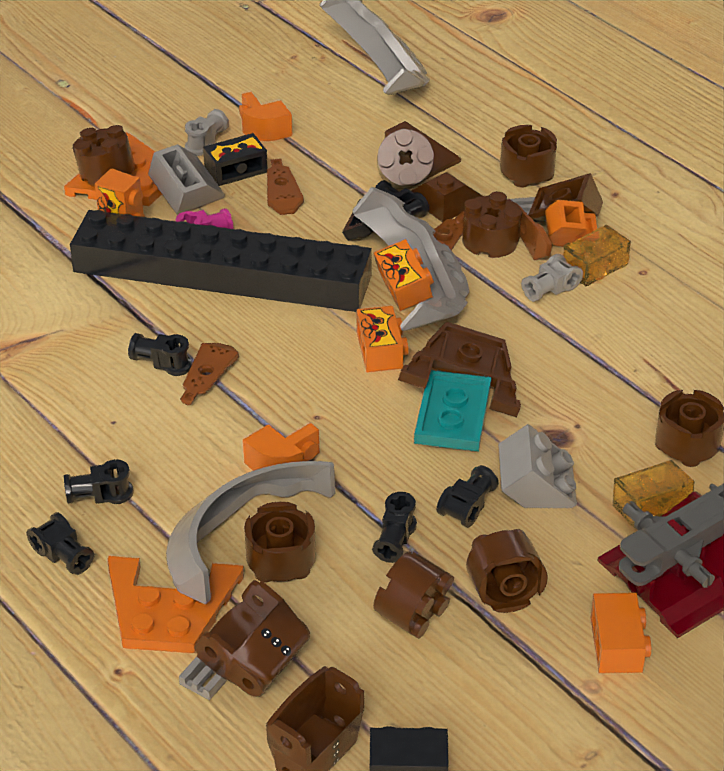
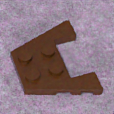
(470, 353)

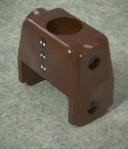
(253, 640)
(308, 725)

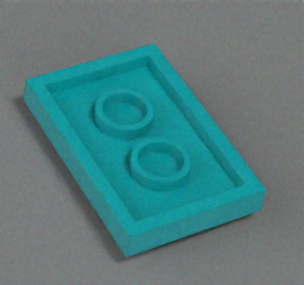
(453, 411)

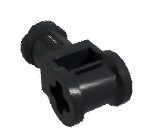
(414, 202)
(163, 352)
(101, 484)
(467, 498)
(397, 526)
(59, 541)

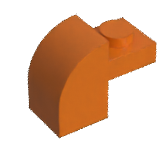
(266, 121)
(568, 222)
(270, 448)

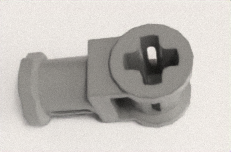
(203, 130)
(553, 276)

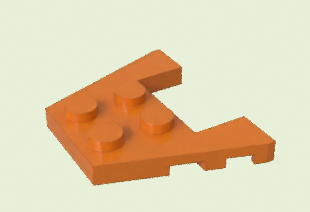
(142, 158)
(163, 616)

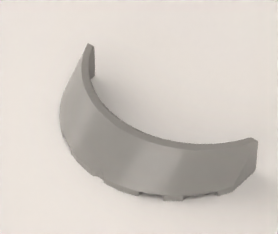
(384, 47)
(393, 224)
(282, 480)

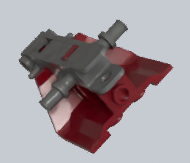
(675, 560)

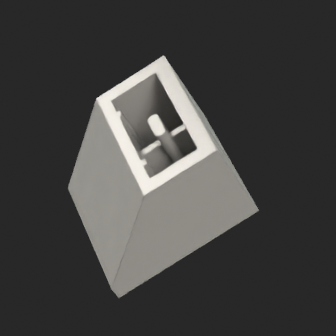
(183, 179)
(536, 471)

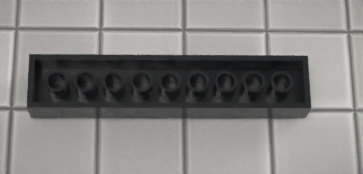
(222, 260)

